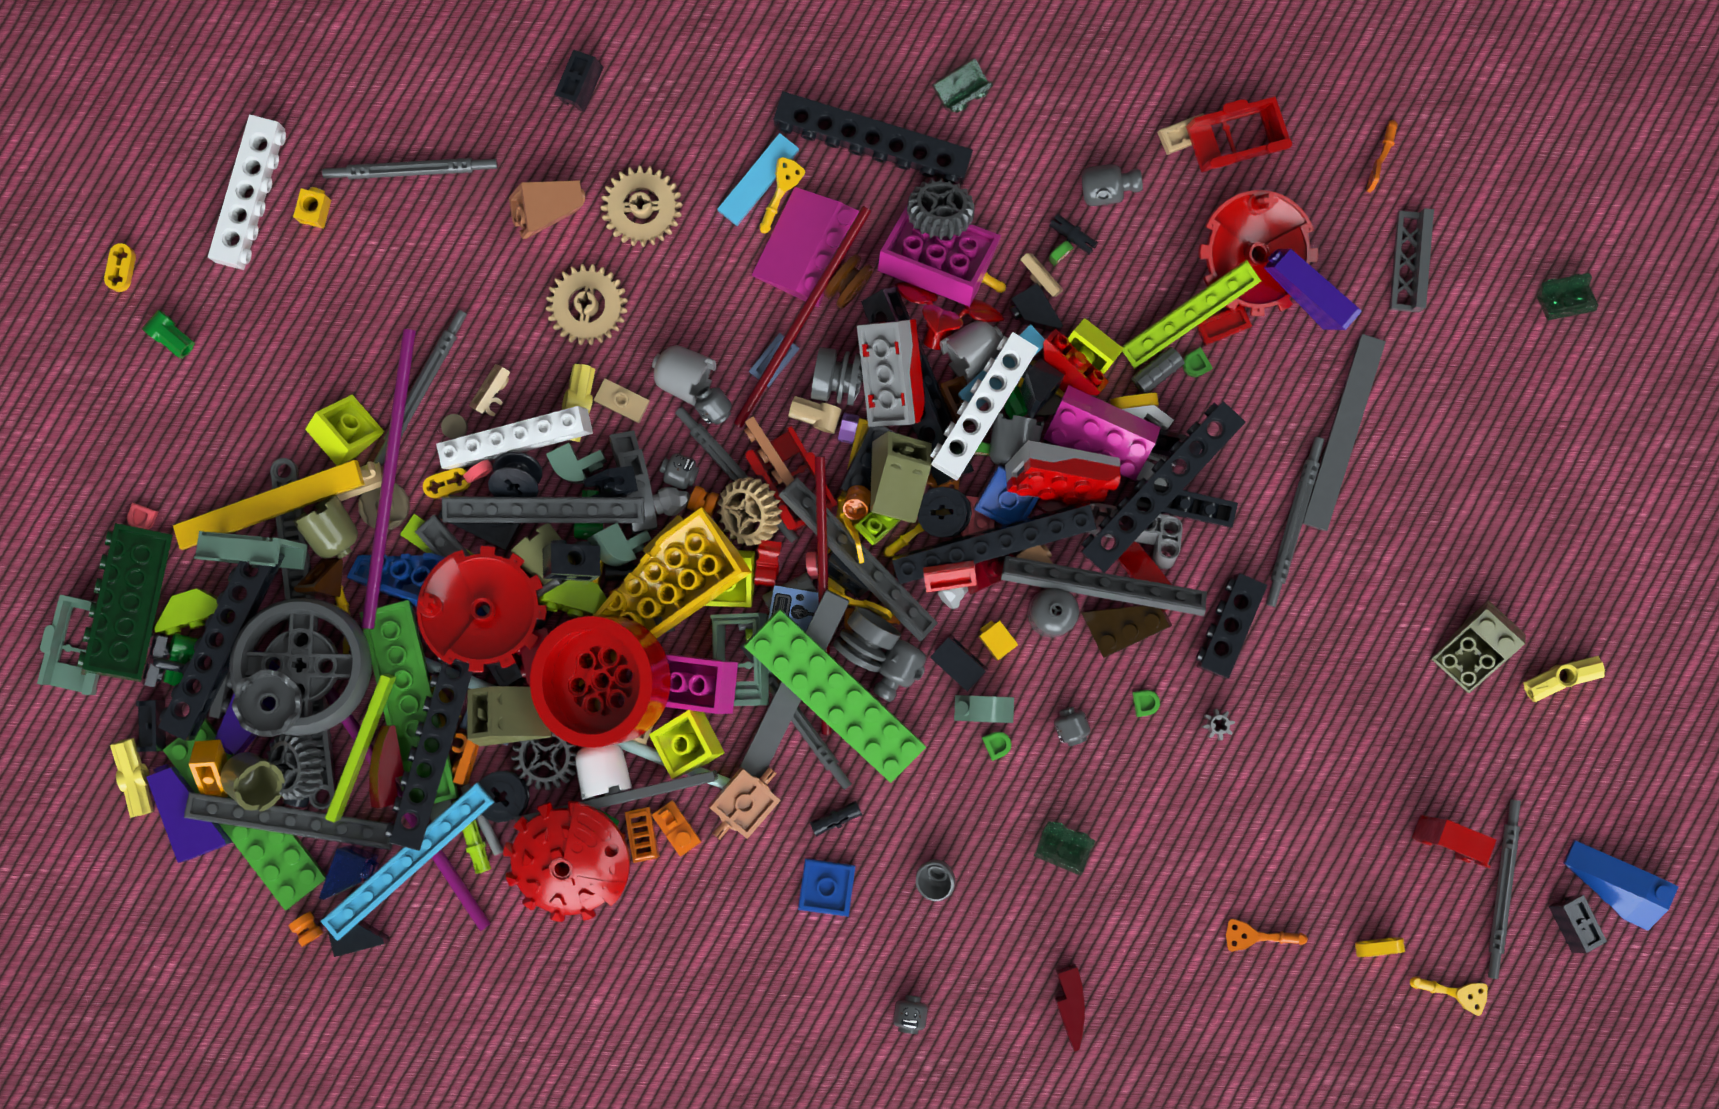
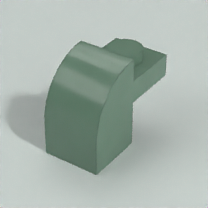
(571, 468)
(615, 548)
(984, 709)

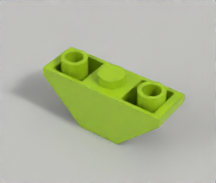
(876, 526)
(575, 598)
(186, 610)

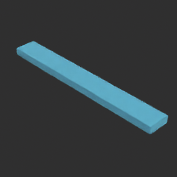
(407, 862)

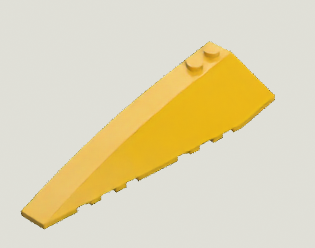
(677, 577)

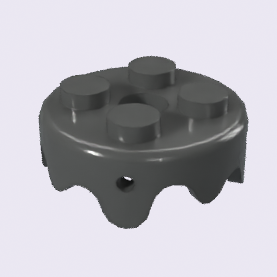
(249, 699)

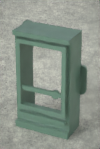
(253, 549)
(52, 643)
(746, 692)

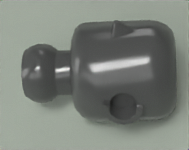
(1107, 184)
(901, 667)

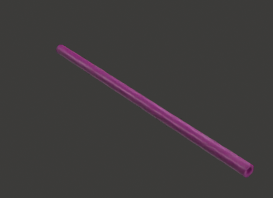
(388, 479)
(440, 858)

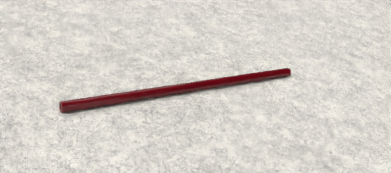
(822, 556)

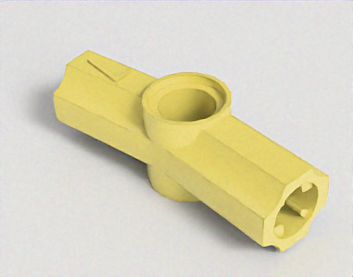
(579, 389)
(1577, 672)
(132, 777)

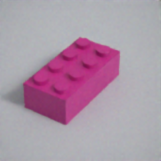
(1103, 429)
(702, 684)

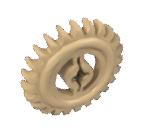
(617, 206)
(590, 281)

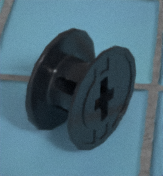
(515, 475)
(946, 525)
(516, 791)

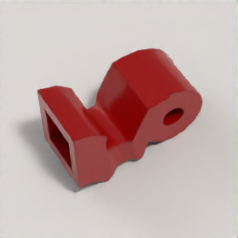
(767, 564)

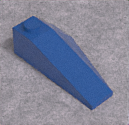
(400, 576)
(1627, 889)

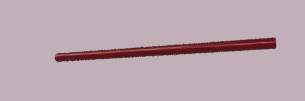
(802, 316)

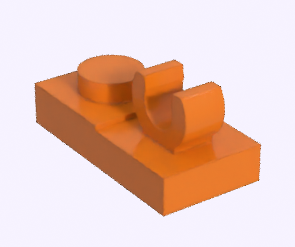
(463, 768)
(676, 828)

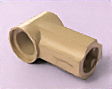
(821, 416)

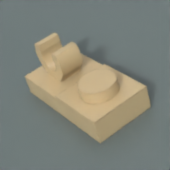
(493, 383)
(372, 477)

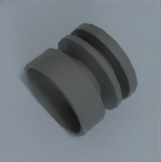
(836, 376)
(864, 643)

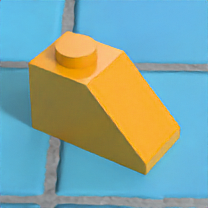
(206, 766)

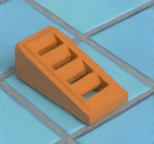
(654, 853)

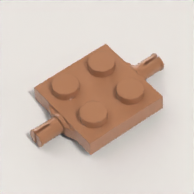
(744, 803)

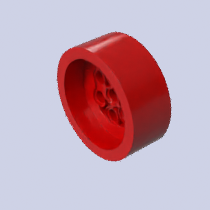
(563, 663)

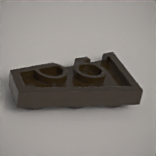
(1122, 627)

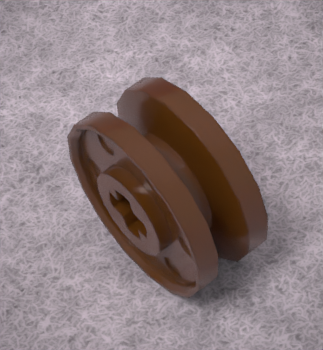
(848, 281)

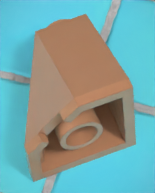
(542, 204)

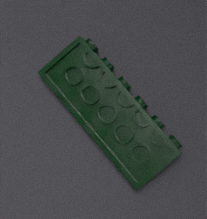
(125, 603)

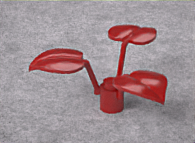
(942, 322)

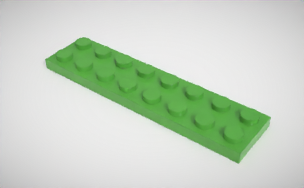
(399, 651)
(834, 695)
(275, 856)

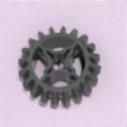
(940, 209)
(299, 764)
(553, 765)

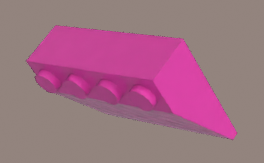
(804, 243)
(940, 266)

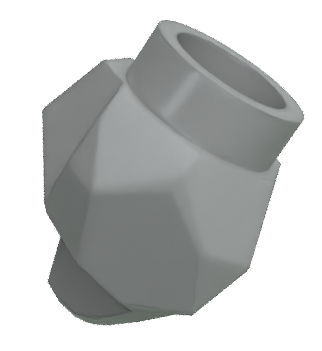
(670, 501)
(952, 596)

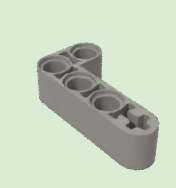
(1154, 535)

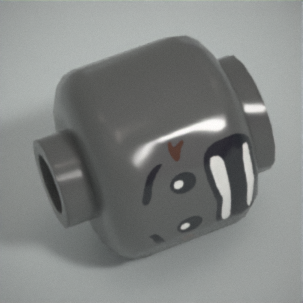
(713, 405)
(679, 471)
(1072, 726)
(910, 1014)

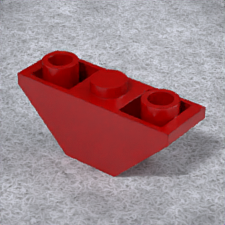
(1074, 364)

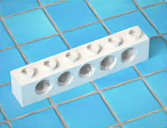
(242, 179)
(1022, 353)
(515, 438)

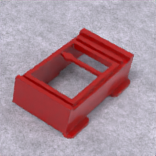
(1206, 146)
(787, 447)
(1464, 841)

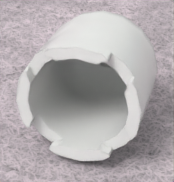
(602, 771)

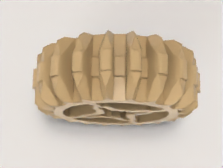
(756, 506)

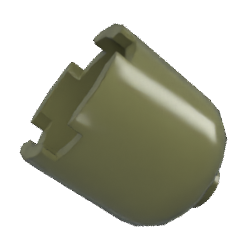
(328, 529)
(532, 553)
(252, 781)

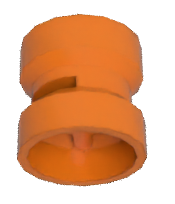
(701, 498)
(857, 502)
(303, 923)

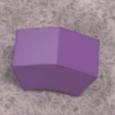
(848, 428)

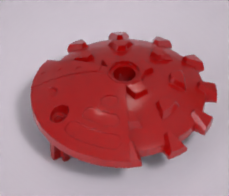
(1260, 222)
(456, 592)
(579, 838)

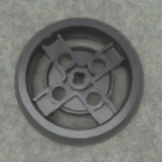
(319, 649)

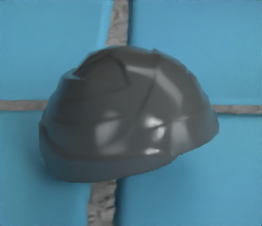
(935, 880)

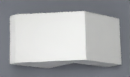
(1153, 414)

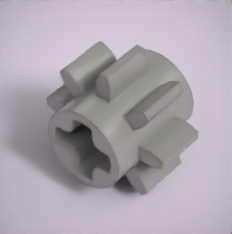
(1211, 726)

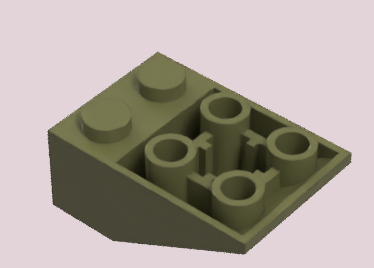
(899, 475)
(1479, 647)
(503, 716)

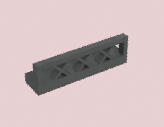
(1420, 264)

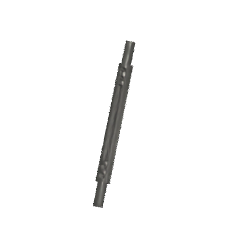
(411, 168)
(426, 376)
(722, 458)
(1295, 521)
(808, 732)
(1504, 889)

